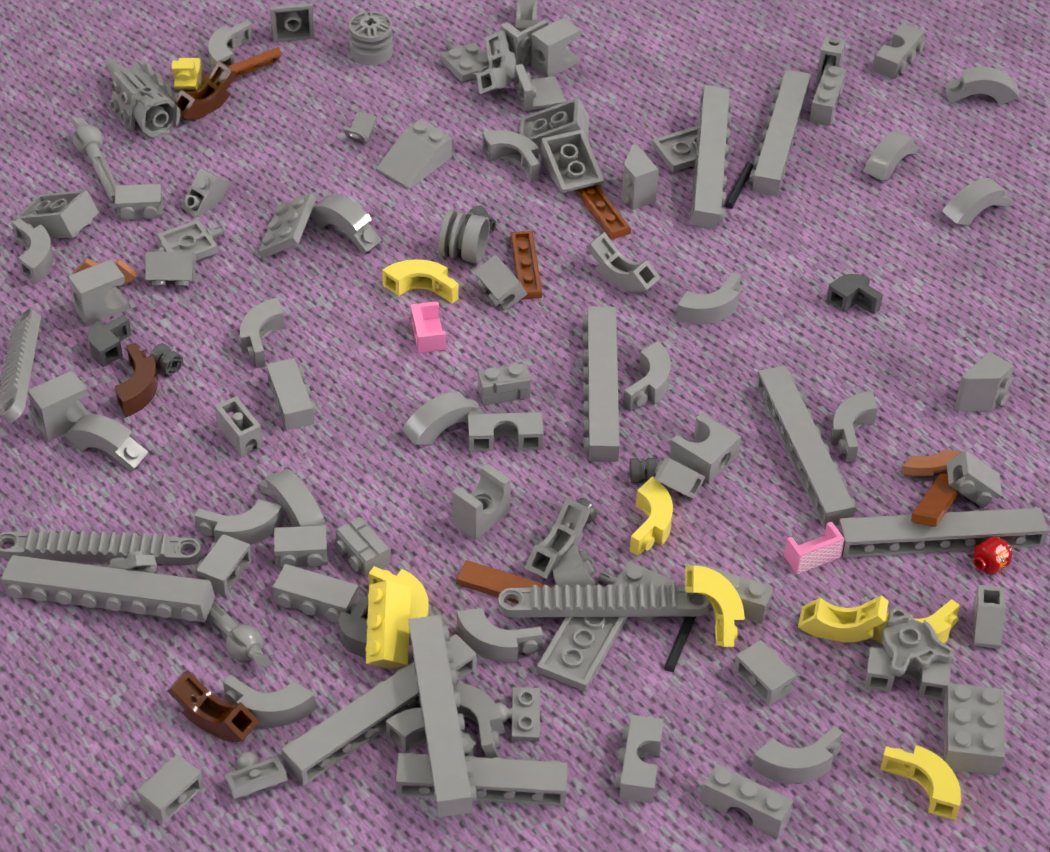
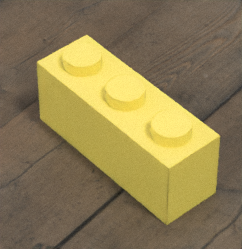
(388, 625)

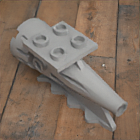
(142, 97)

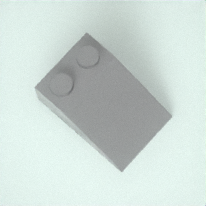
(555, 120)
(416, 154)
(570, 161)
(60, 213)

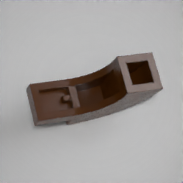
(209, 96)
(143, 384)
(210, 713)

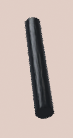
(739, 185)
(679, 643)

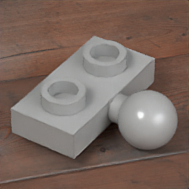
(136, 561)
(524, 714)
(254, 775)

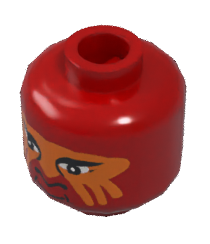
(992, 555)

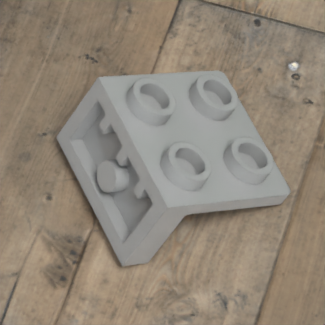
(520, 42)
(538, 92)

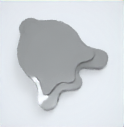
(912, 642)

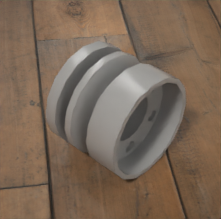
(371, 38)
(462, 236)

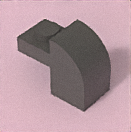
(852, 290)
(106, 339)
(354, 627)

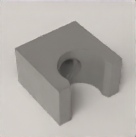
(549, 48)
(96, 292)
(57, 404)
(712, 453)
(485, 505)

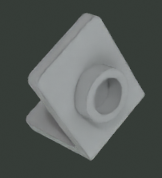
(361, 127)

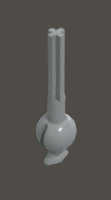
(88, 141)
(242, 641)

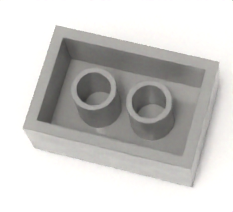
(973, 728)

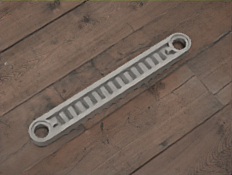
(18, 365)
(98, 547)
(601, 601)

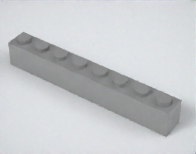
(780, 132)
(710, 157)
(602, 384)
(804, 445)
(953, 533)
(108, 588)
(440, 716)
(364, 718)

